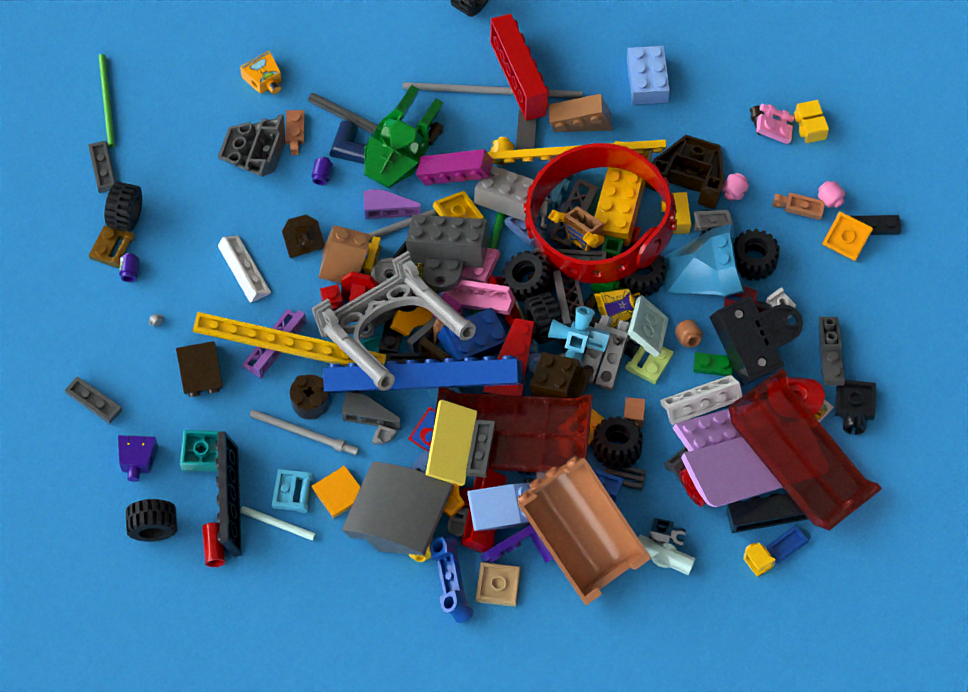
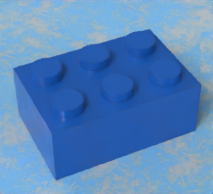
(486, 340)

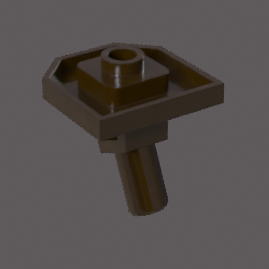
(302, 236)

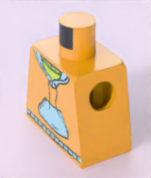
(262, 73)

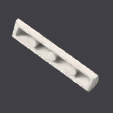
(243, 268)

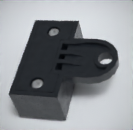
(753, 336)

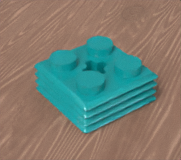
(192, 444)

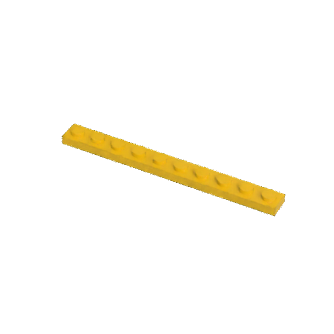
(546, 154)
(274, 339)

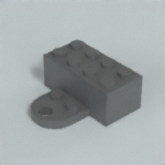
(447, 247)

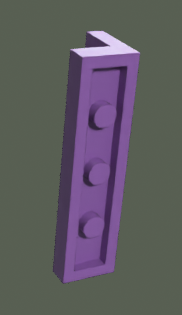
(269, 356)

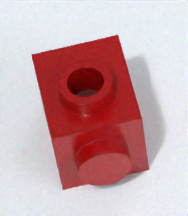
(333, 294)

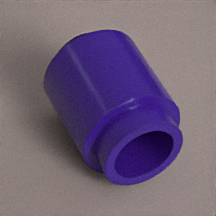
(322, 171)
(129, 267)

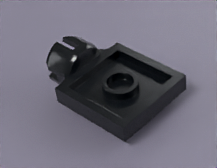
(855, 404)

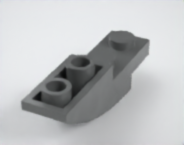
(830, 351)

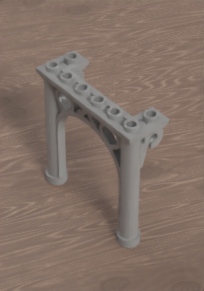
(375, 303)

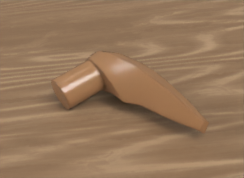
(436, 329)

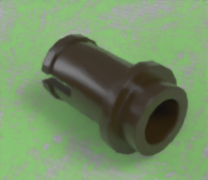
(435, 130)

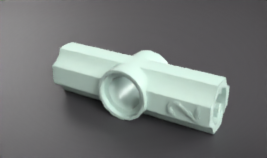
(667, 556)

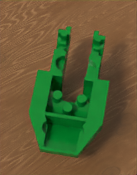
(396, 146)

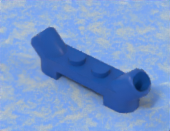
(453, 600)

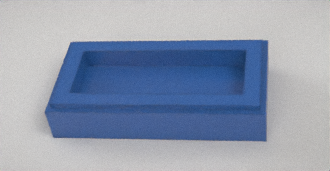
(787, 544)

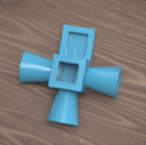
(580, 334)

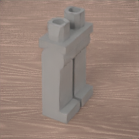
(613, 355)

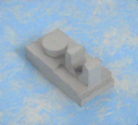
(711, 219)

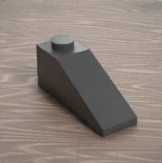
(364, 410)

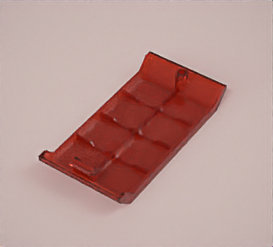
(530, 430)
(800, 452)

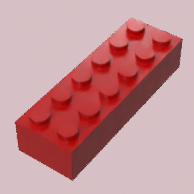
(519, 67)

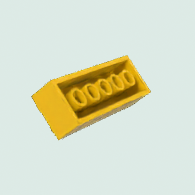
(620, 202)

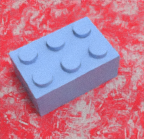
(648, 75)

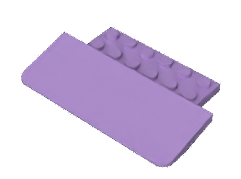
(722, 461)

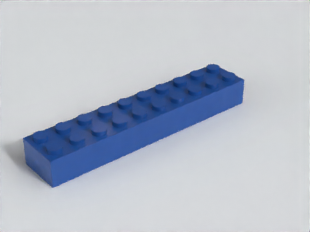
(428, 375)

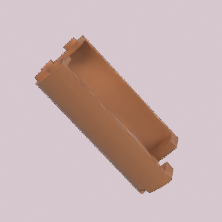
(582, 527)

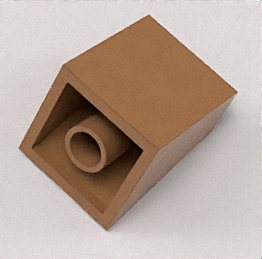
(343, 253)

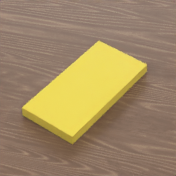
(451, 442)

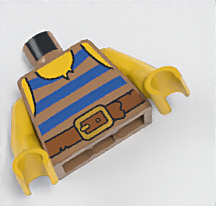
(581, 228)

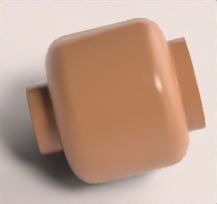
(689, 333)

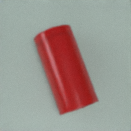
(213, 550)

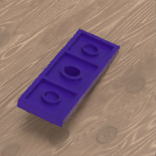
(514, 542)

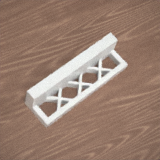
(702, 399)

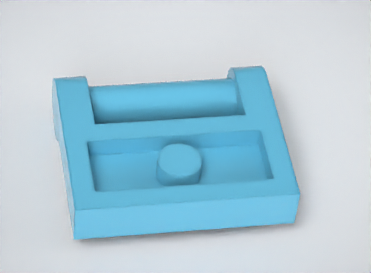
(285, 490)

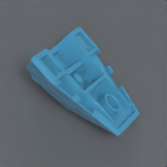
(705, 265)

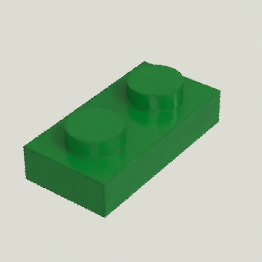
(712, 364)

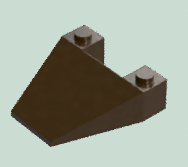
(694, 166)

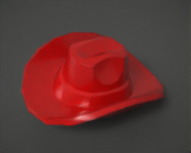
(809, 392)

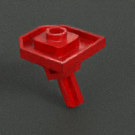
(355, 285)

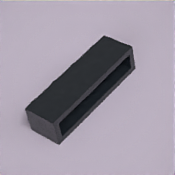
(763, 512)

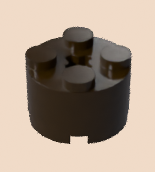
(309, 397)

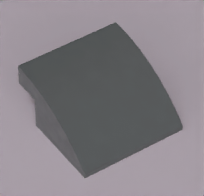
(397, 509)

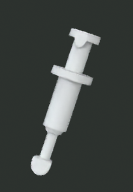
(543, 212)

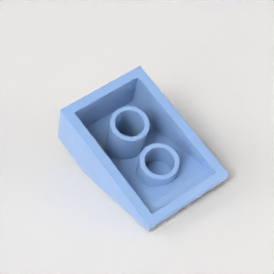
(497, 507)

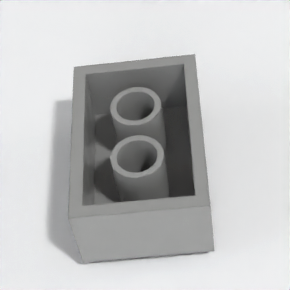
(503, 192)

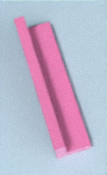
(474, 297)

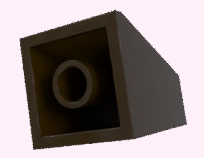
(199, 368)

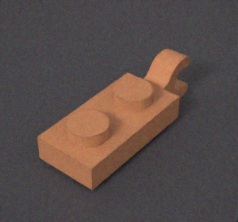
(295, 129)
(800, 205)

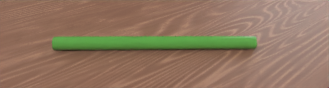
(106, 101)

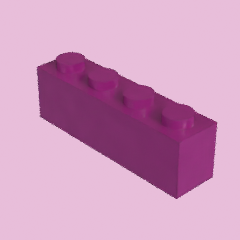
(454, 167)

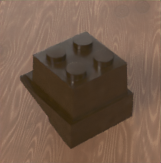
(559, 377)

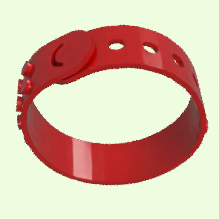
(590, 157)

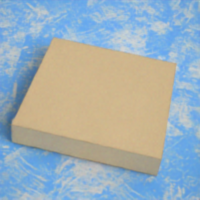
(498, 584)

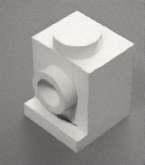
(779, 298)

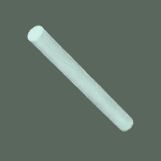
(278, 523)

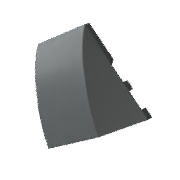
(255, 145)

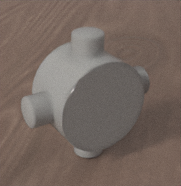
(156, 320)

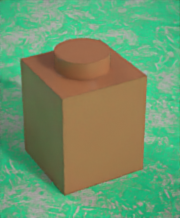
(635, 410)

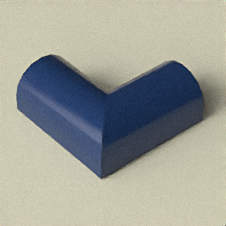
(344, 144)

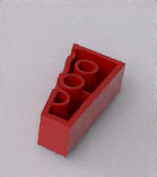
(518, 344)

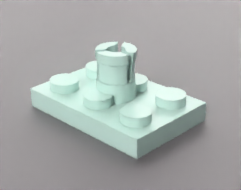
(648, 326)

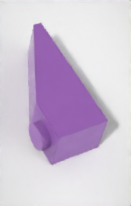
(388, 205)

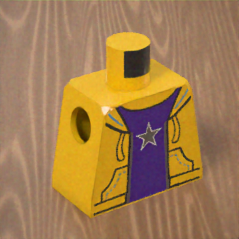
(616, 304)

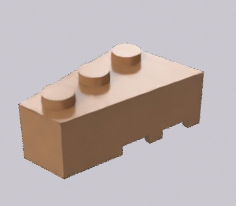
(580, 114)

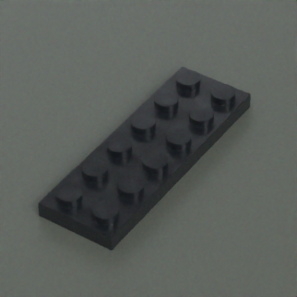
(229, 494)

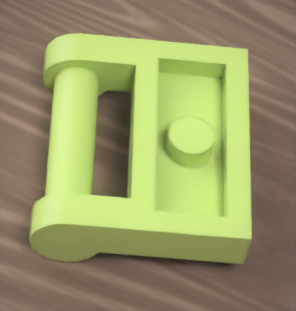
(652, 367)

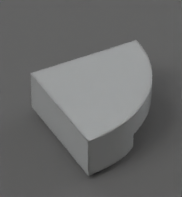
(383, 435)

